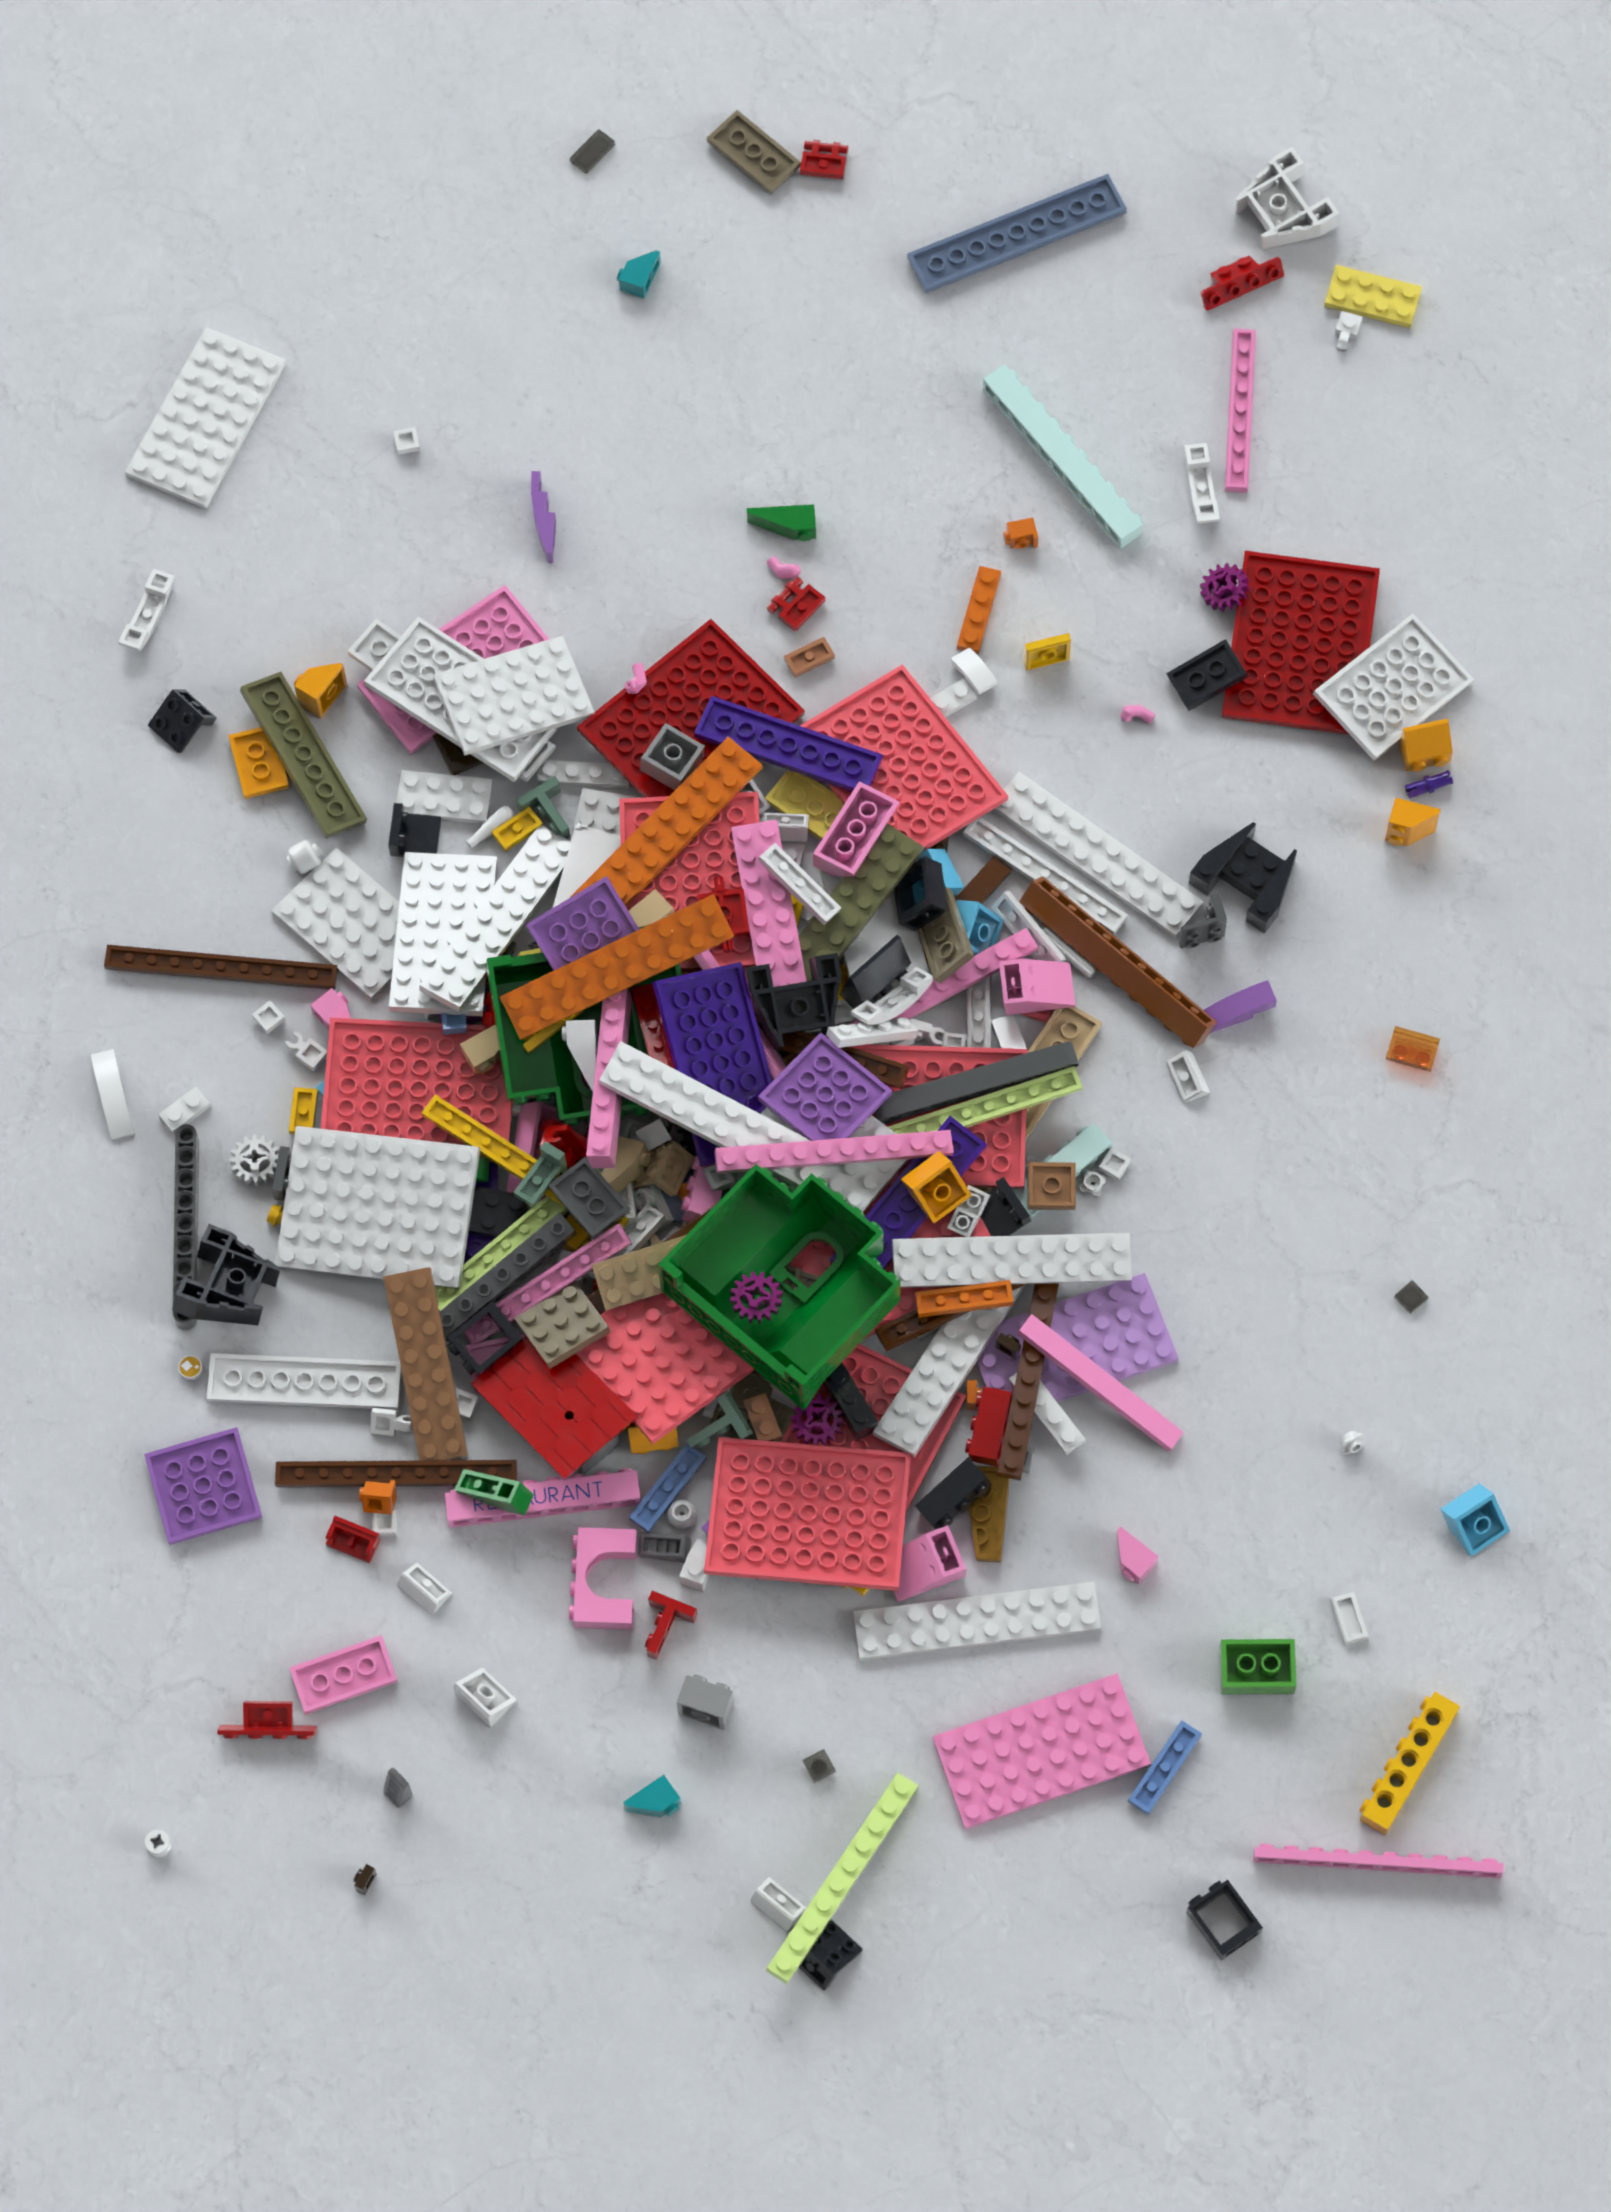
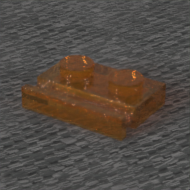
(1412, 1049)

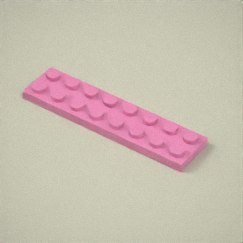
(768, 905)

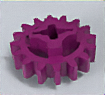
(1224, 587)
(747, 1294)
(823, 1429)

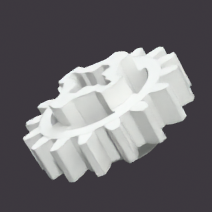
(246, 1160)

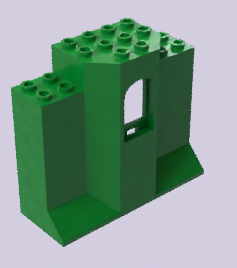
(551, 1066)
(762, 1230)

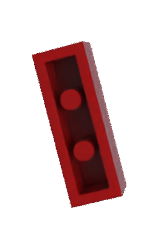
(989, 1426)

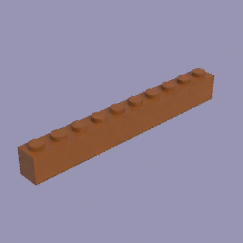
(1118, 962)

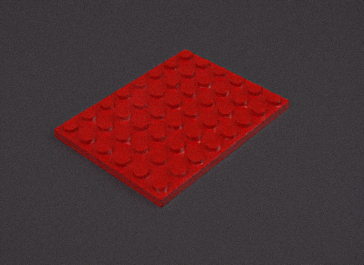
(1295, 634)
(677, 695)

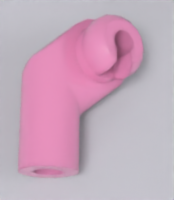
(783, 571)
(638, 681)
(1137, 711)

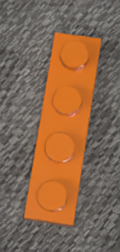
(979, 609)
(964, 1298)

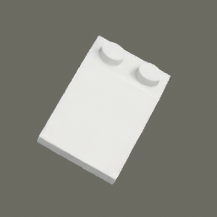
(583, 1044)

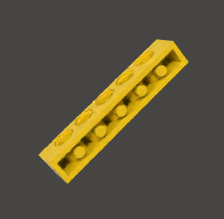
(1382, 1818)

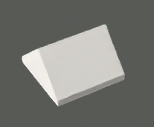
(484, 1696)

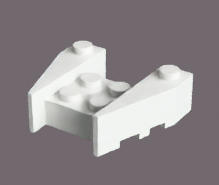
(1282, 207)

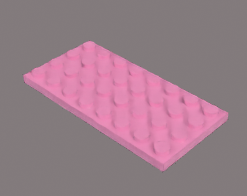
(487, 629)
(1041, 1751)

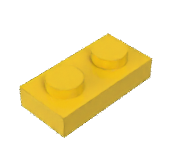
(517, 829)
(303, 1108)

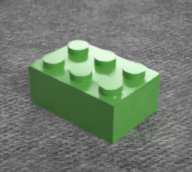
(1257, 1666)

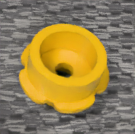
(275, 1215)

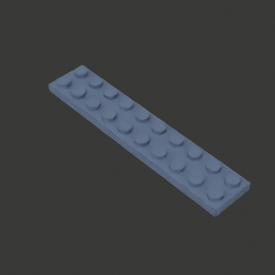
(1016, 233)

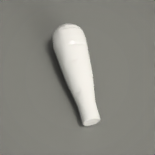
(494, 821)

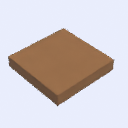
(1051, 1186)

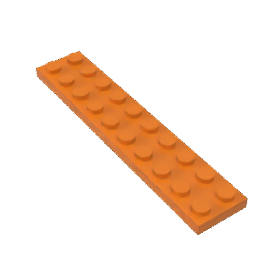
(677, 821)
(617, 967)

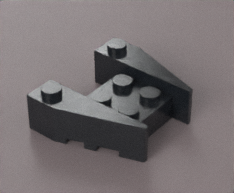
(1251, 871)
(795, 1005)
(232, 1283)

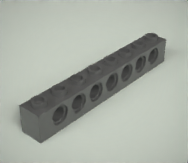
(507, 1273)

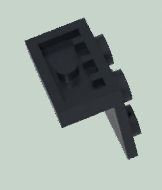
(180, 719)
(413, 832)
(1004, 1211)
(829, 1955)

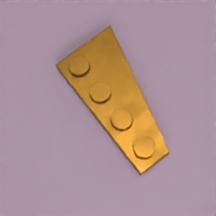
(989, 1517)

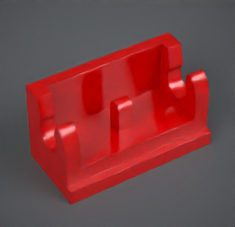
(566, 1141)
(352, 1539)

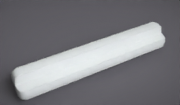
(1071, 954)

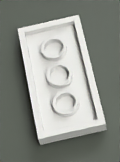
(445, 796)

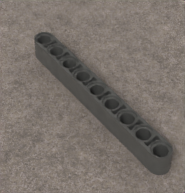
(976, 1082)
(185, 1215)

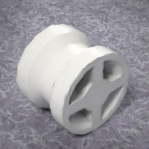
(159, 1848)

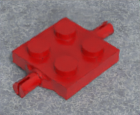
(733, 907)

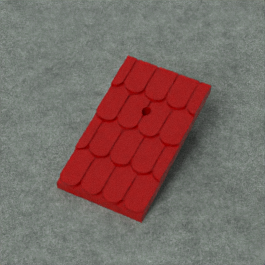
(541, 1400)

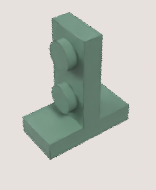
(539, 799)
(541, 1175)
(722, 1425)

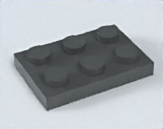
(589, 1198)

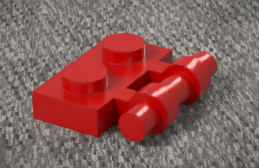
(822, 164)
(800, 608)

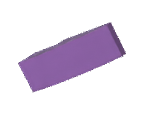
(1242, 1005)

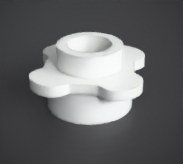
(1098, 1179)
(1352, 1442)

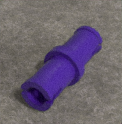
(1429, 784)

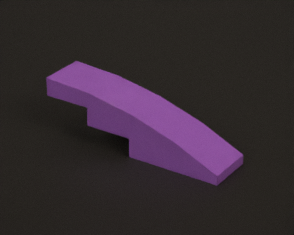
(544, 520)

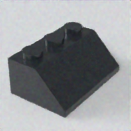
(877, 974)

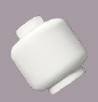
(304, 857)

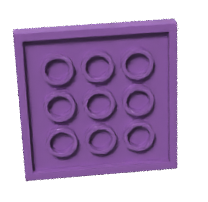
(582, 924)
(824, 1092)
(203, 1486)

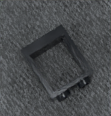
(933, 906)
(501, 1322)
(1237, 1941)

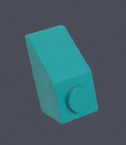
(639, 274)
(655, 1799)

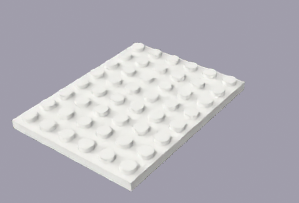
(377, 1205)

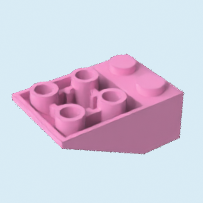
(1036, 985)
(929, 1563)

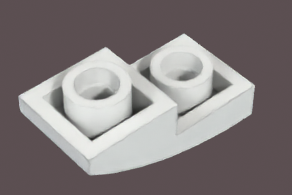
(974, 670)
(969, 1212)

